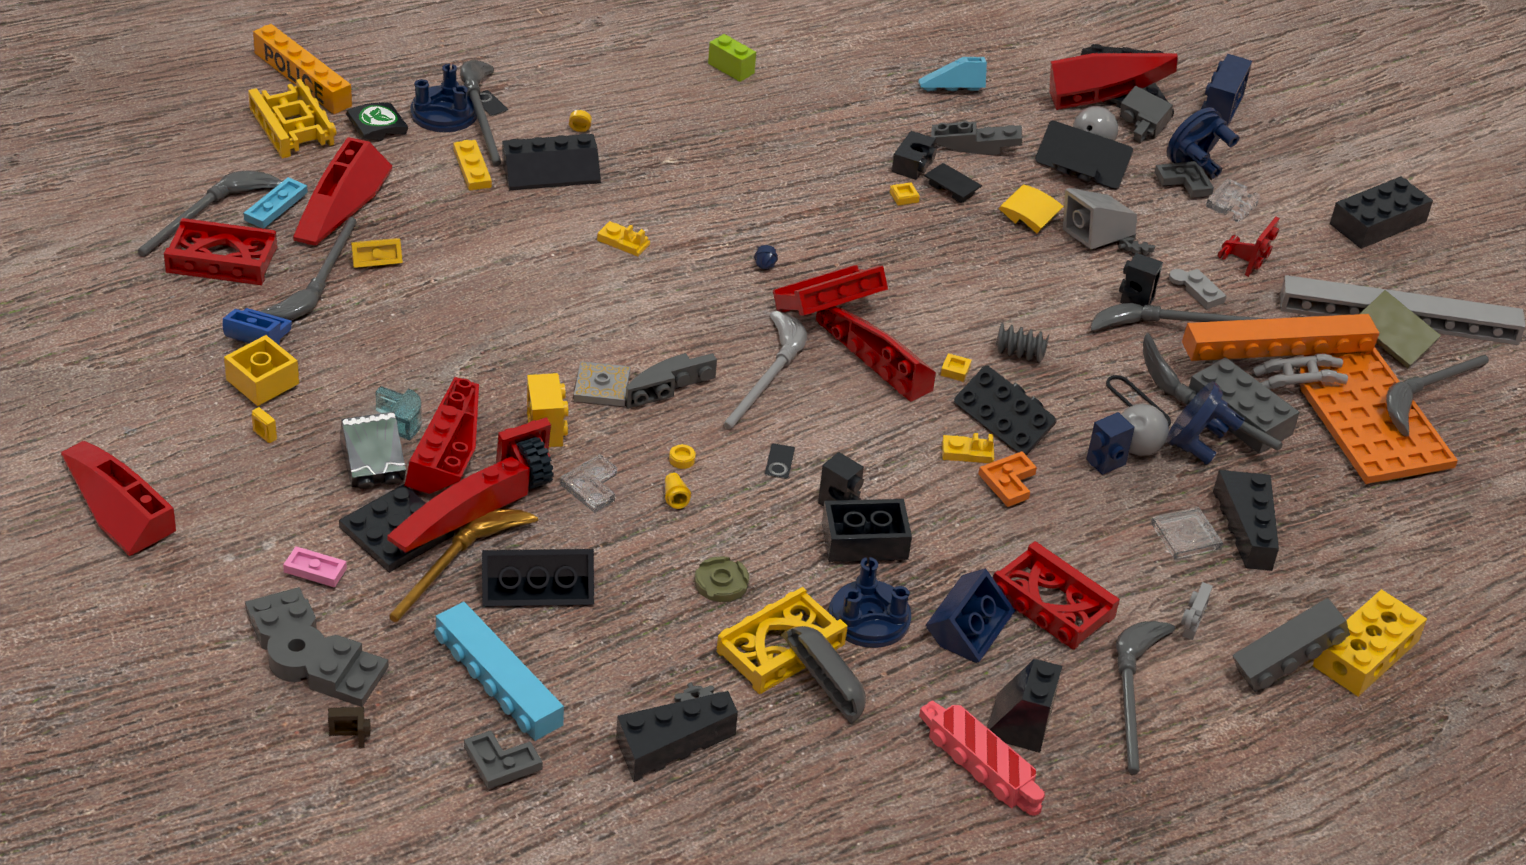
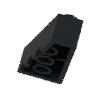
(1251, 516)
(673, 731)

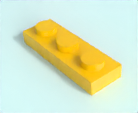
(472, 165)

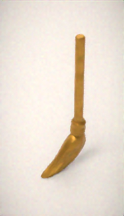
(478, 528)

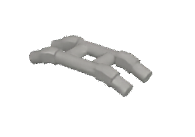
(1314, 375)

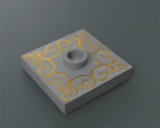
(602, 383)

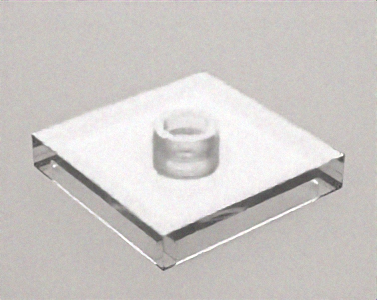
(1186, 532)

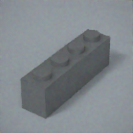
(1291, 645)

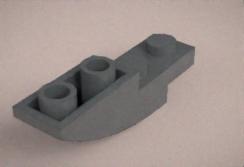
(968, 139)
(662, 378)

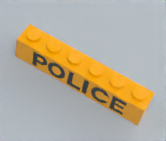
(297, 63)

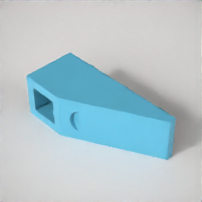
(961, 73)

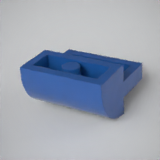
(253, 324)

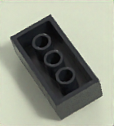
(1381, 212)

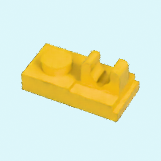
(623, 238)
(376, 252)
(968, 449)

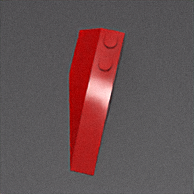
(463, 503)

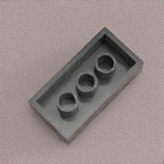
(1249, 400)

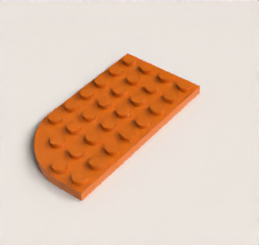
(1362, 426)

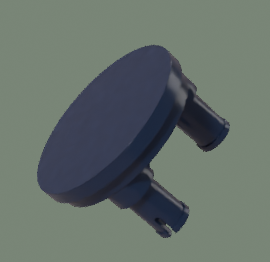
(443, 106)
(1198, 137)
(1203, 411)
(872, 609)

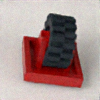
(529, 446)

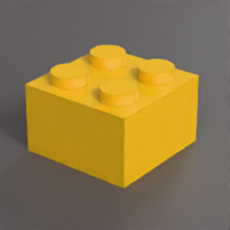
(261, 370)
(546, 400)

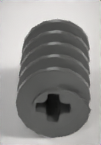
(1021, 343)

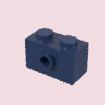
(1110, 443)

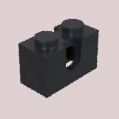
(914, 155)
(1140, 280)
(840, 479)

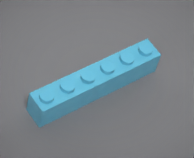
(499, 671)

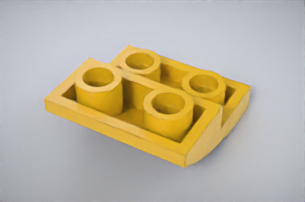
(1031, 206)

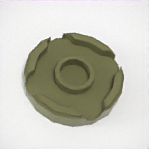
(721, 579)

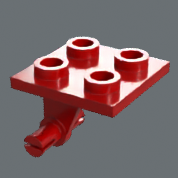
(1252, 252)

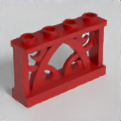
(233, 267)
(830, 289)
(1055, 618)

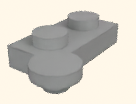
(1198, 287)
(1193, 617)

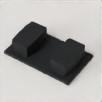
(953, 181)

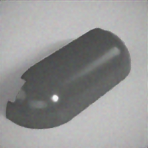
(828, 670)

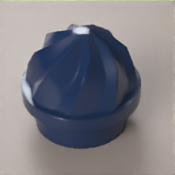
(766, 257)

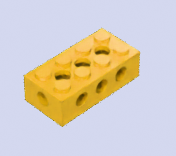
(1360, 668)

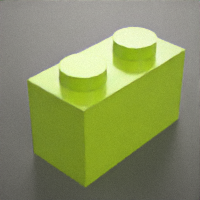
(732, 57)

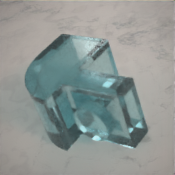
(406, 408)

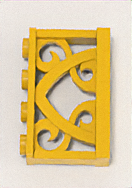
(776, 617)

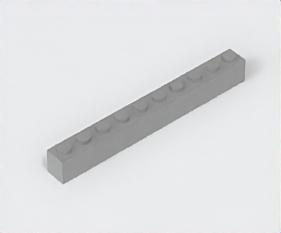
(1442, 314)

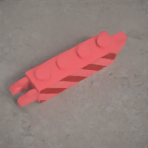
(984, 756)

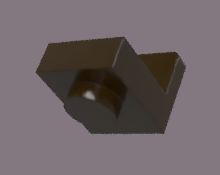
(349, 722)

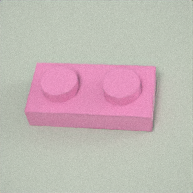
(315, 566)

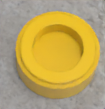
(580, 121)
(682, 456)

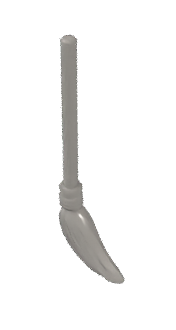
(793, 339)

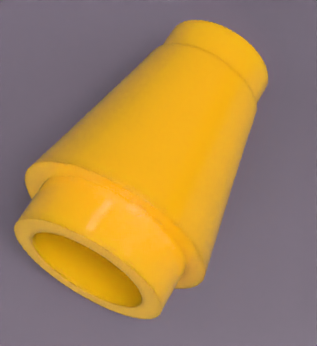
(676, 491)

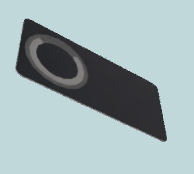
(491, 103)
(780, 460)

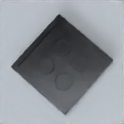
(378, 519)

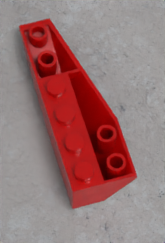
(1105, 76)
(343, 189)
(880, 352)
(447, 440)
(119, 498)

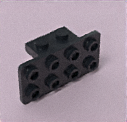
(1084, 155)
(1005, 410)

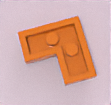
(1005, 476)

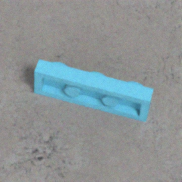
(275, 203)

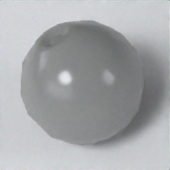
(1097, 121)
(1149, 431)

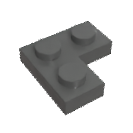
(1188, 174)
(498, 765)

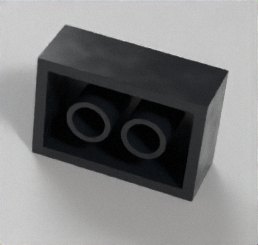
(866, 530)

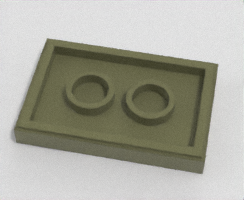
(1400, 329)

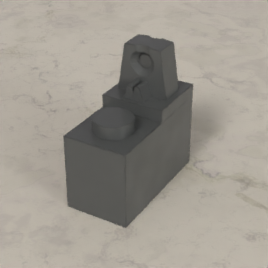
(1147, 113)

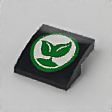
(376, 120)

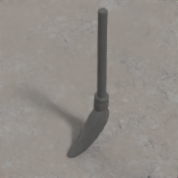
(472, 74)
(231, 183)
(306, 299)
(1131, 313)
(1169, 383)
(1400, 394)
(1130, 645)

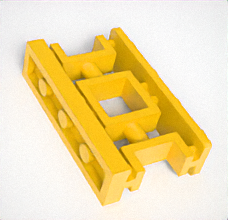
(273, 110)

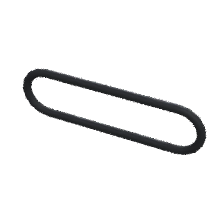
(1137, 390)

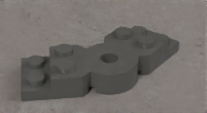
(299, 650)

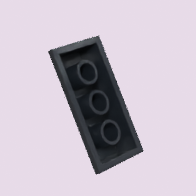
(551, 161)
(537, 577)

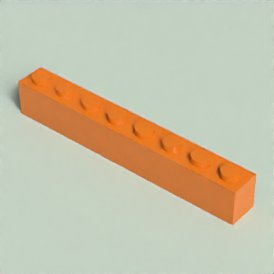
(1280, 337)

